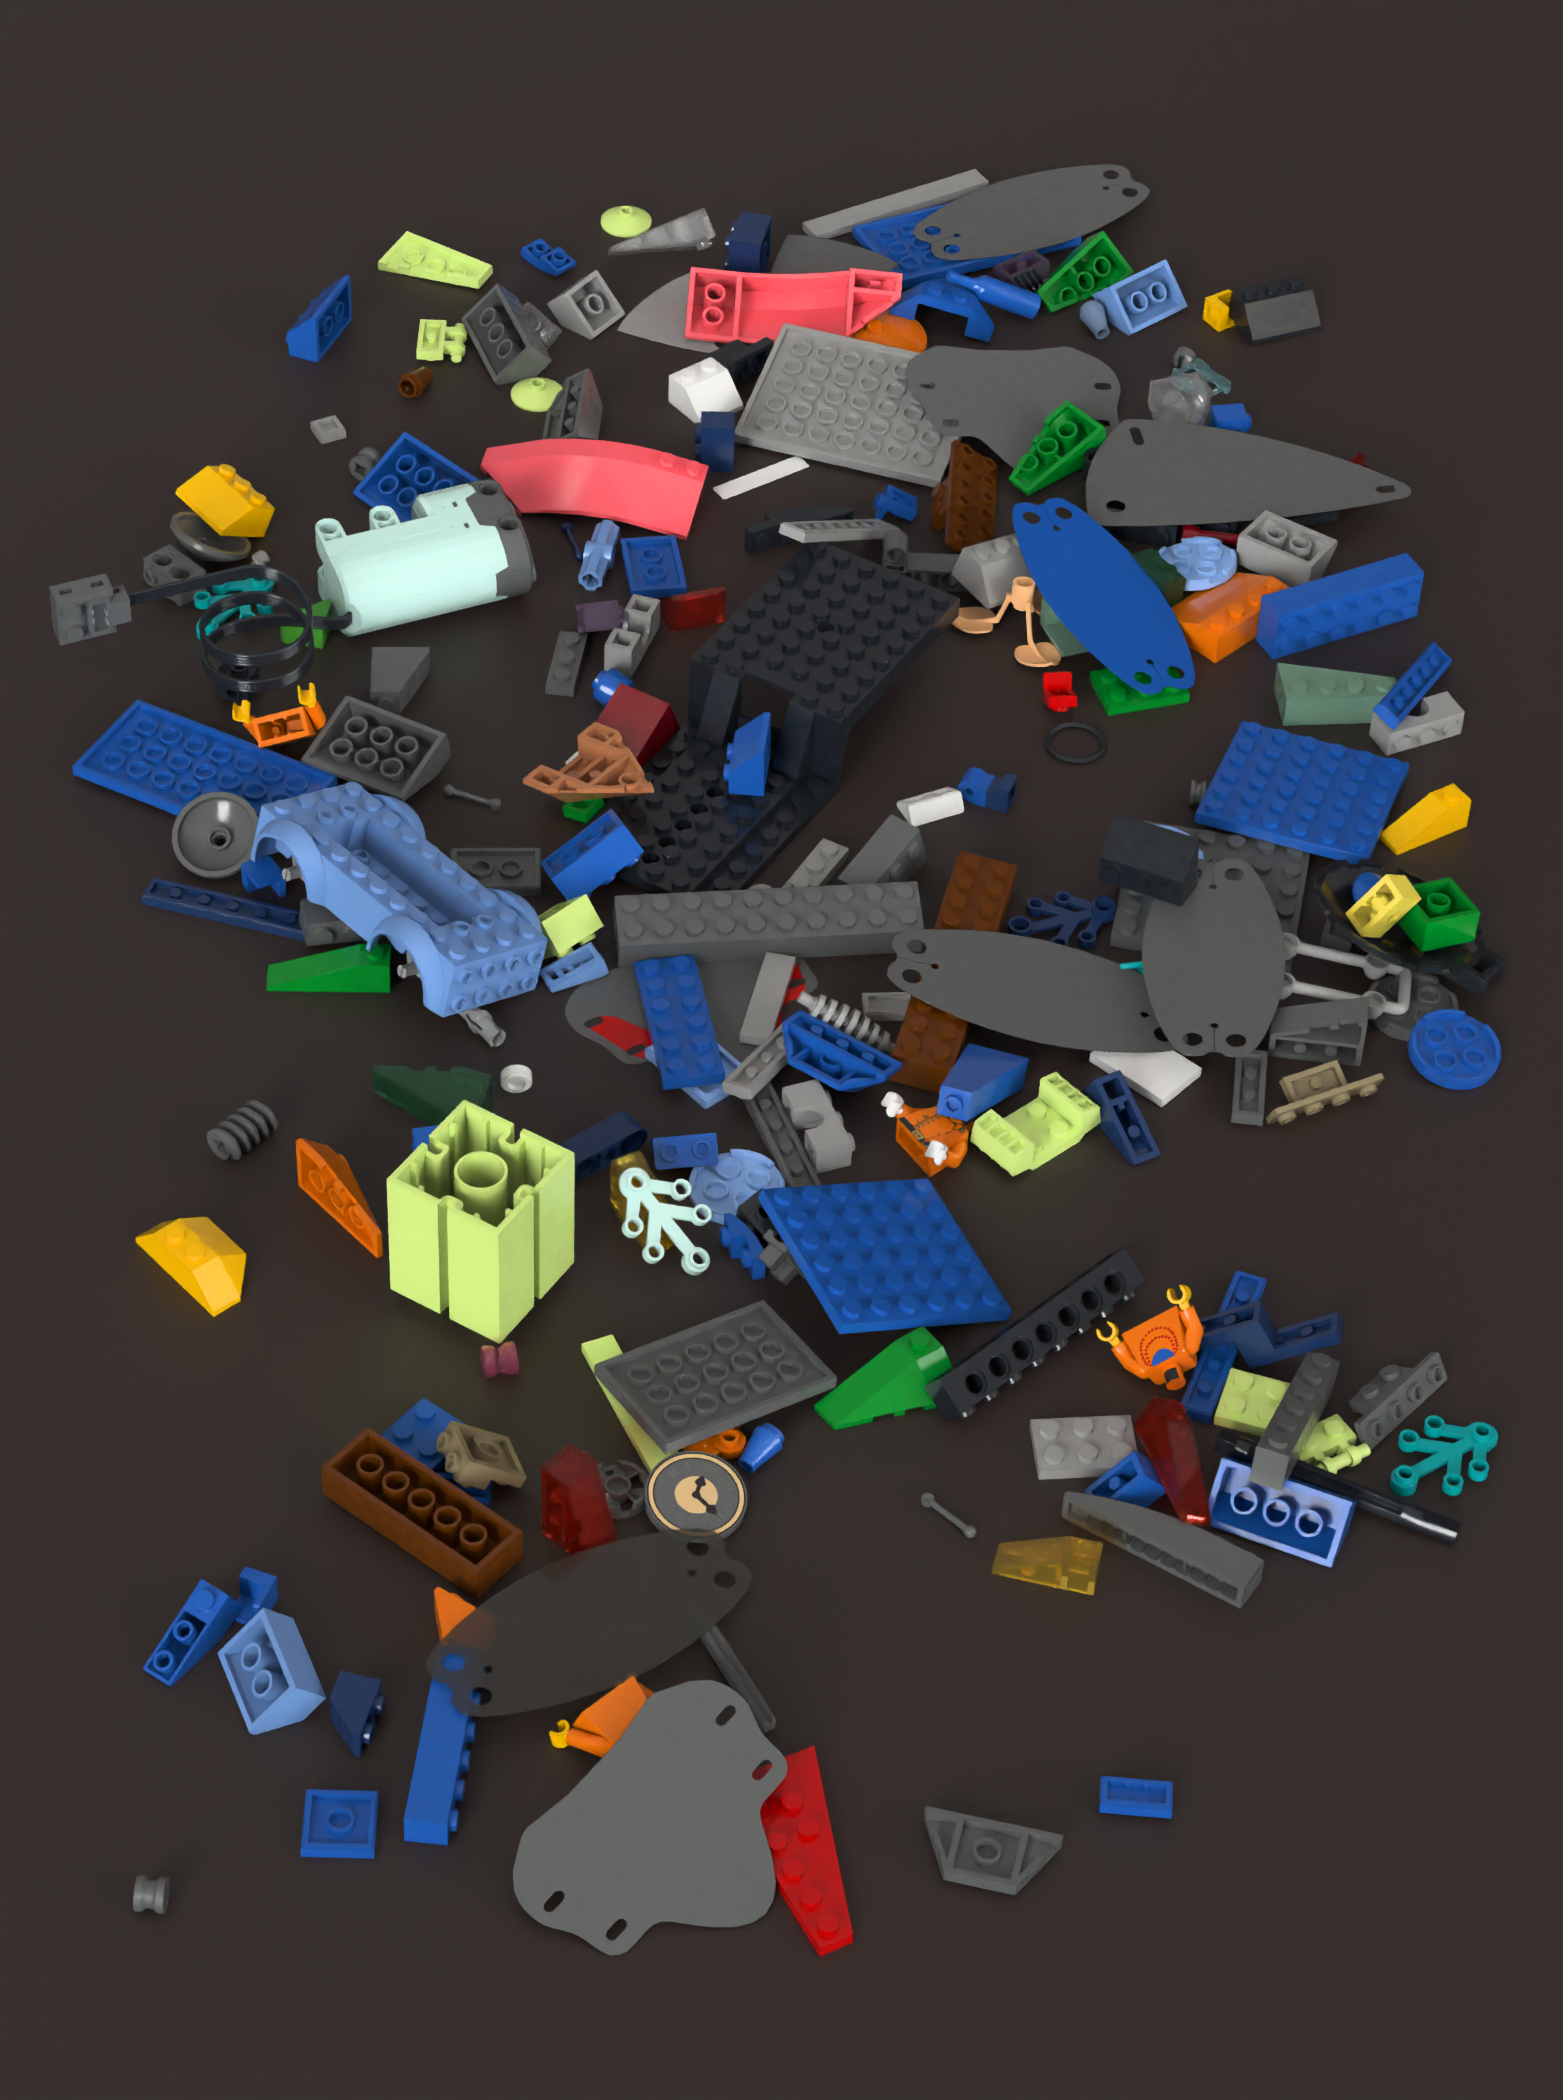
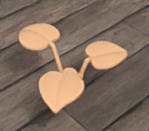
(981, 620)

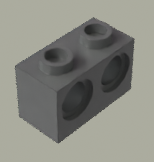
(170, 566)

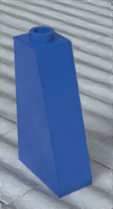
(980, 1081)

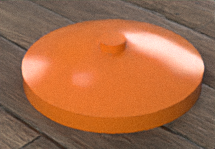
(894, 332)

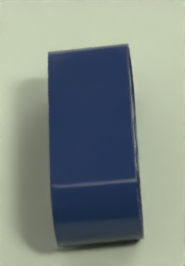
(604, 1143)

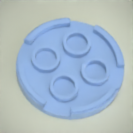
(1201, 561)
(732, 1181)

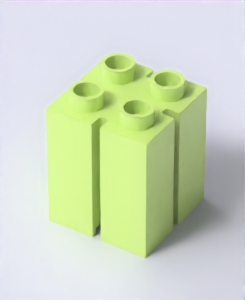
(481, 1221)

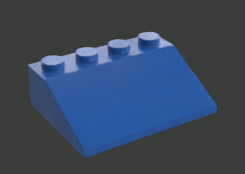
(405, 473)

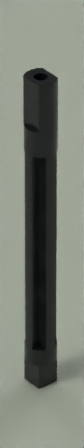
(1368, 1498)

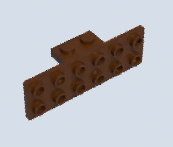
(966, 498)

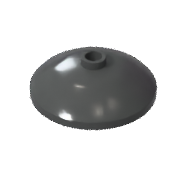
(205, 542)
(204, 824)

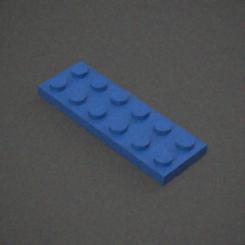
(679, 1022)

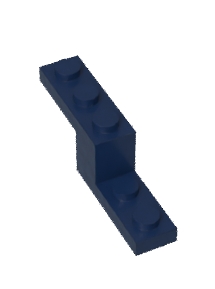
(1261, 1340)

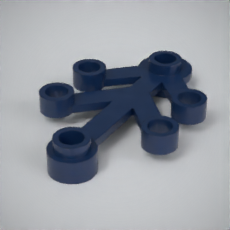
(1098, 912)

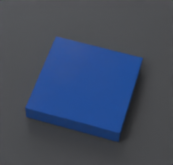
(339, 1823)

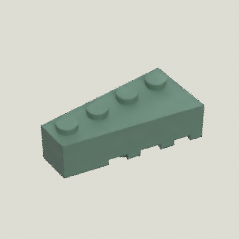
(1327, 695)

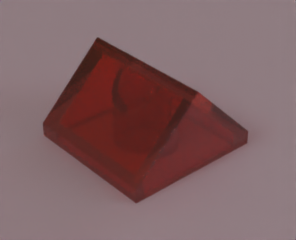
(694, 609)

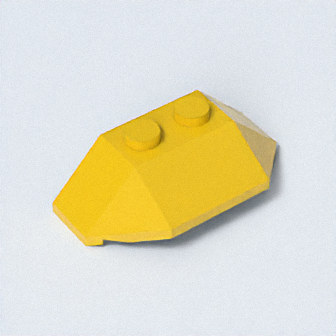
(199, 1260)

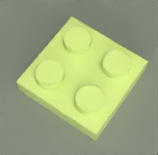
(1249, 1402)

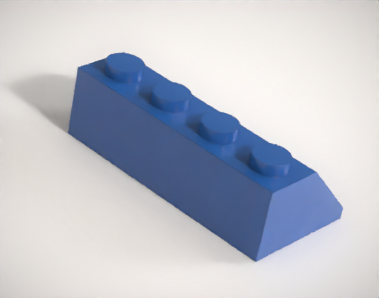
(1293, 1520)

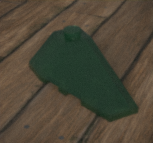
(430, 1092)

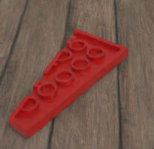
(805, 1852)

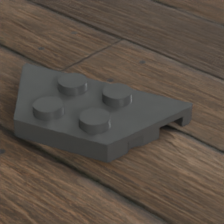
(988, 1851)

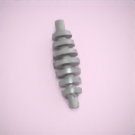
(848, 1024)

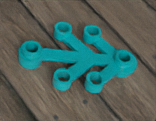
(203, 600)
(1476, 1437)

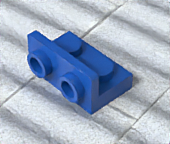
(684, 1151)

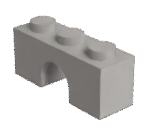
(628, 645)
(1438, 719)
(826, 1140)

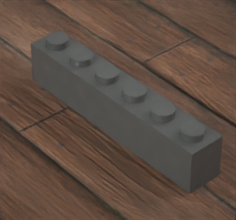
(1294, 1420)

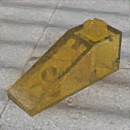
(1053, 1562)

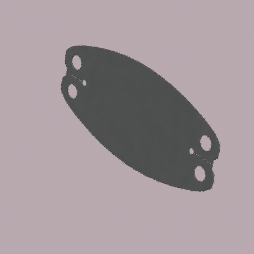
(1031, 212)
(1215, 961)
(1030, 989)

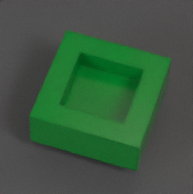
(582, 810)

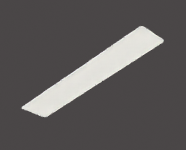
(760, 477)

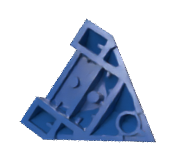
(950, 298)

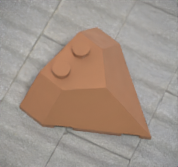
(599, 771)

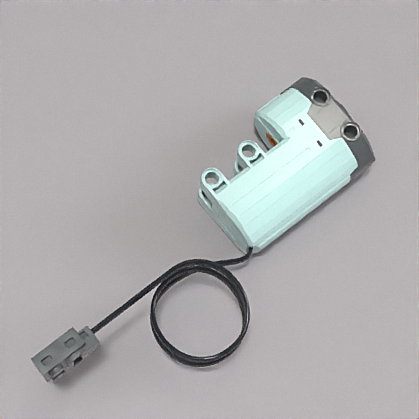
(451, 556)

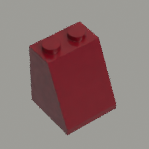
(641, 720)

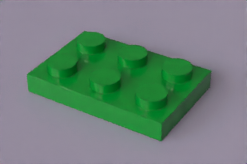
(1121, 698)

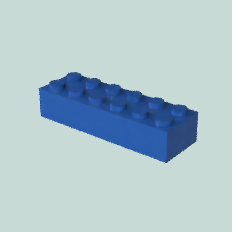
(1339, 606)

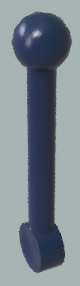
(567, 528)

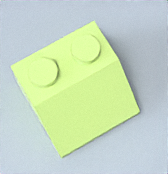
(569, 924)

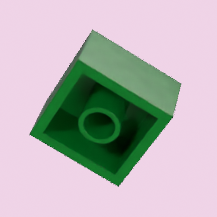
(1441, 916)

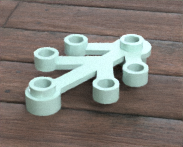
(662, 1216)

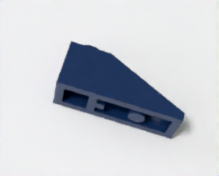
(1122, 1118)

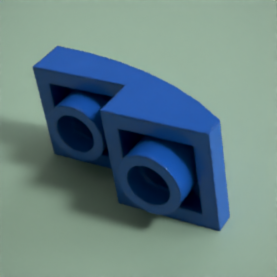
(546, 259)
(742, 1244)

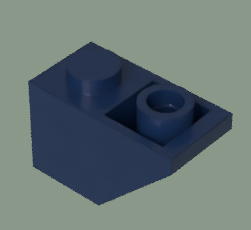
(354, 1708)

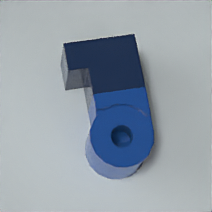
(988, 790)

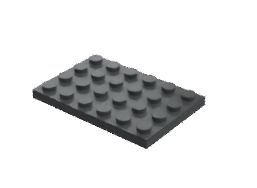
(714, 1376)

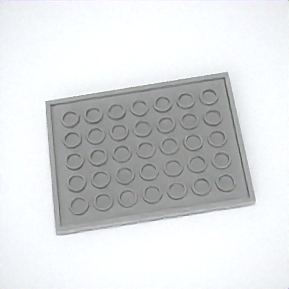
(844, 407)

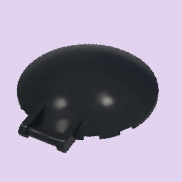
(1456, 962)

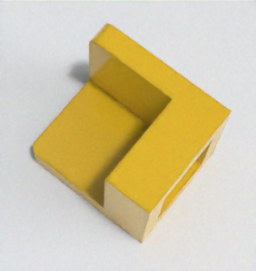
(1217, 310)

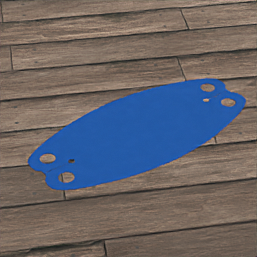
(1103, 596)

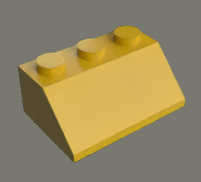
(227, 502)

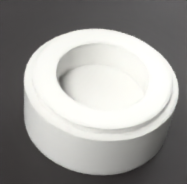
(516, 1078)

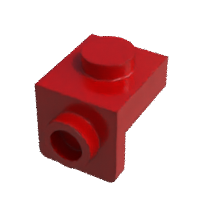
(1058, 691)

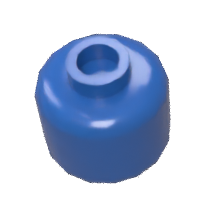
(607, 683)

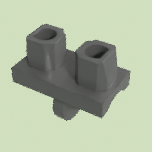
(779, 1259)

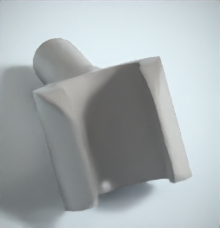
(261, 558)

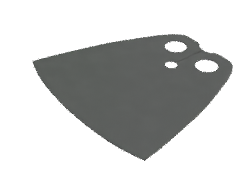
(819, 255)

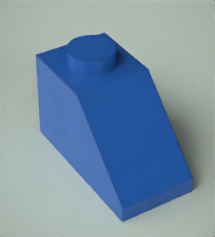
(1130, 1481)

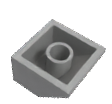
(586, 306)

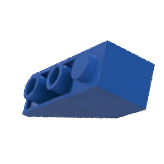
(193, 1633)

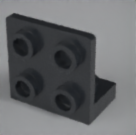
(742, 360)

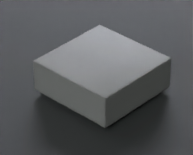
(328, 429)

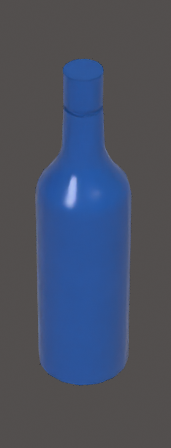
(999, 294)

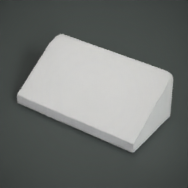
(931, 806)

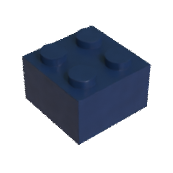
(749, 243)

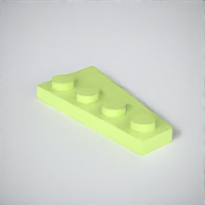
(432, 261)

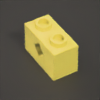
(1383, 906)

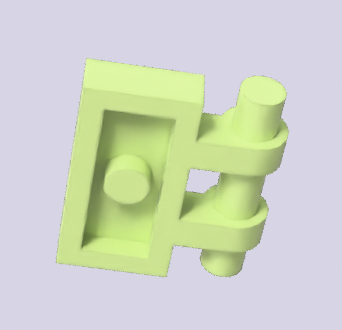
(432, 342)
(1330, 1438)

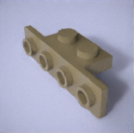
(1317, 1087)

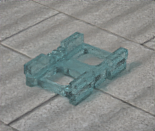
(1208, 374)

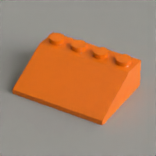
(1224, 616)

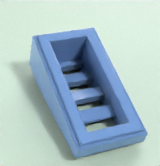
(583, 966)

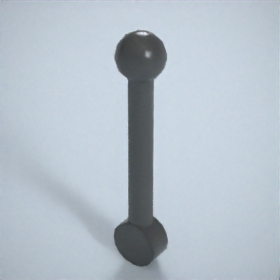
(495, 803)
(928, 1500)

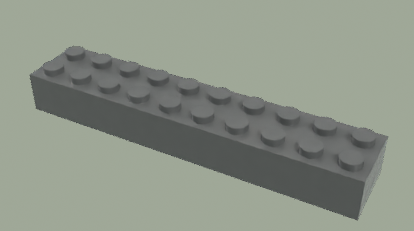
(773, 920)

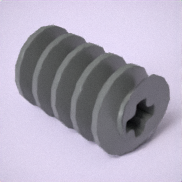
(242, 1130)

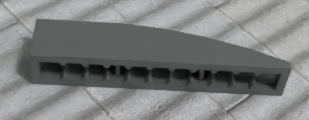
(1170, 1545)

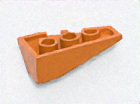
(333, 1186)

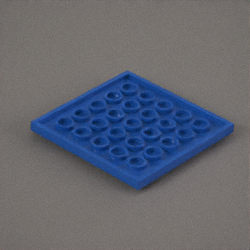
(1302, 793)
(884, 1255)

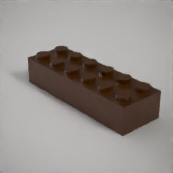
(422, 1512)

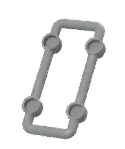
(1373, 969)

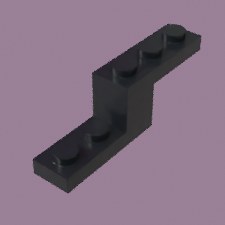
(1162, 535)

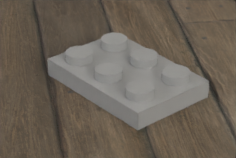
(1080, 1445)

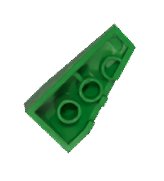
(1057, 448)
(887, 1382)

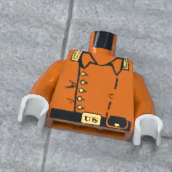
(928, 1137)

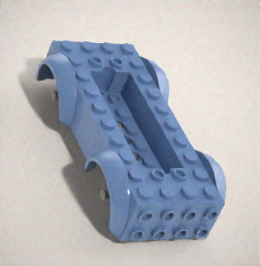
(382, 877)

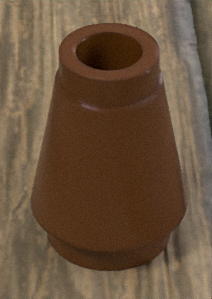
(415, 382)

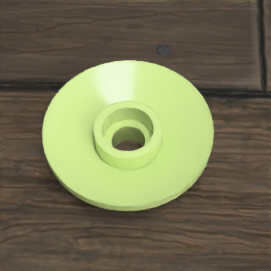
(626, 221)
(535, 393)

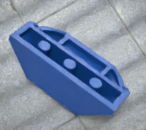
(834, 1055)

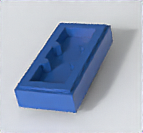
(1136, 1797)

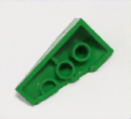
(1083, 273)
(335, 971)

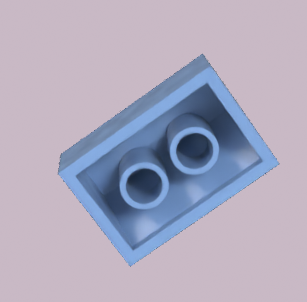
(1142, 298)
(271, 1673)

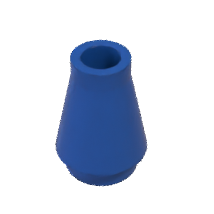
(763, 1445)

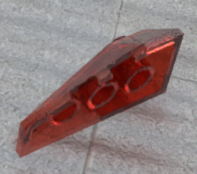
(1176, 1458)

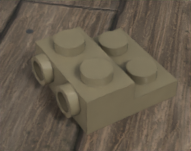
(479, 1457)

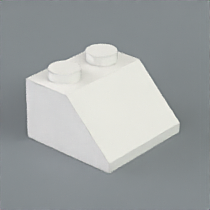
(703, 388)

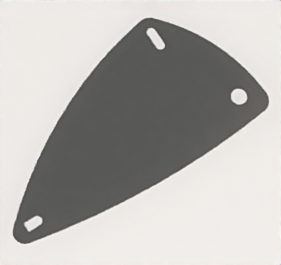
(1220, 477)

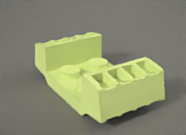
(1037, 1129)

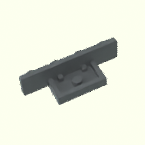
(1394, 1397)

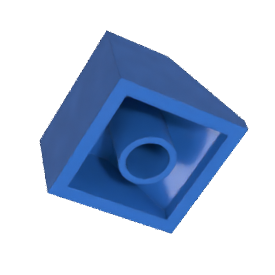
(749, 757)

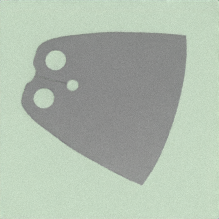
(663, 318)

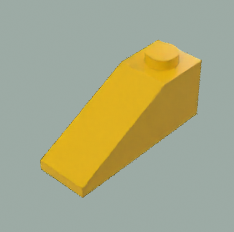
(1428, 820)

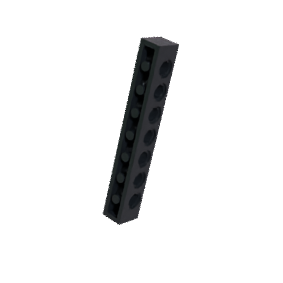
(950, 1388)

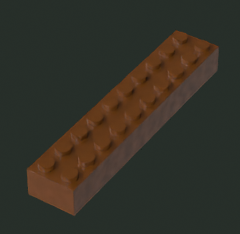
(930, 1037)

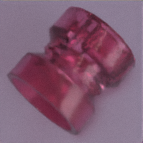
(499, 1360)

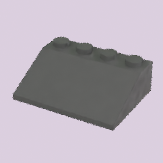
(378, 749)

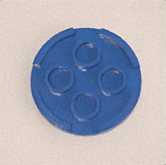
(1454, 1049)

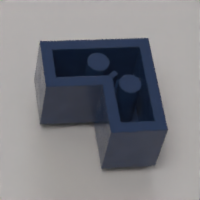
(715, 440)

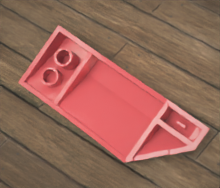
(756, 305)
(599, 481)

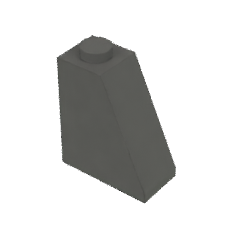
(397, 675)

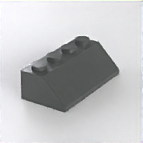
(505, 337)

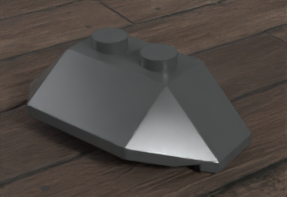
(575, 410)

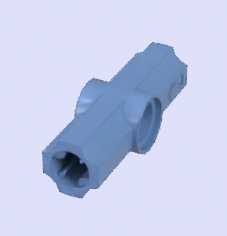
(599, 555)

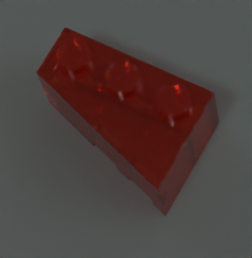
(574, 1502)

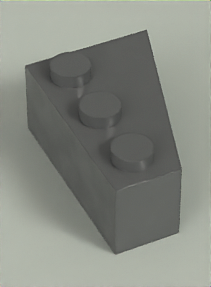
(888, 856)
(1320, 1031)

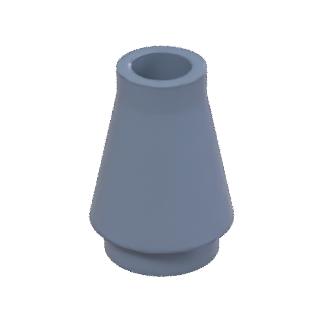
(1094, 318)

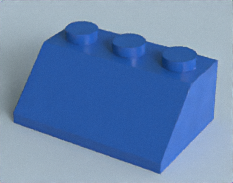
(321, 322)
(592, 857)

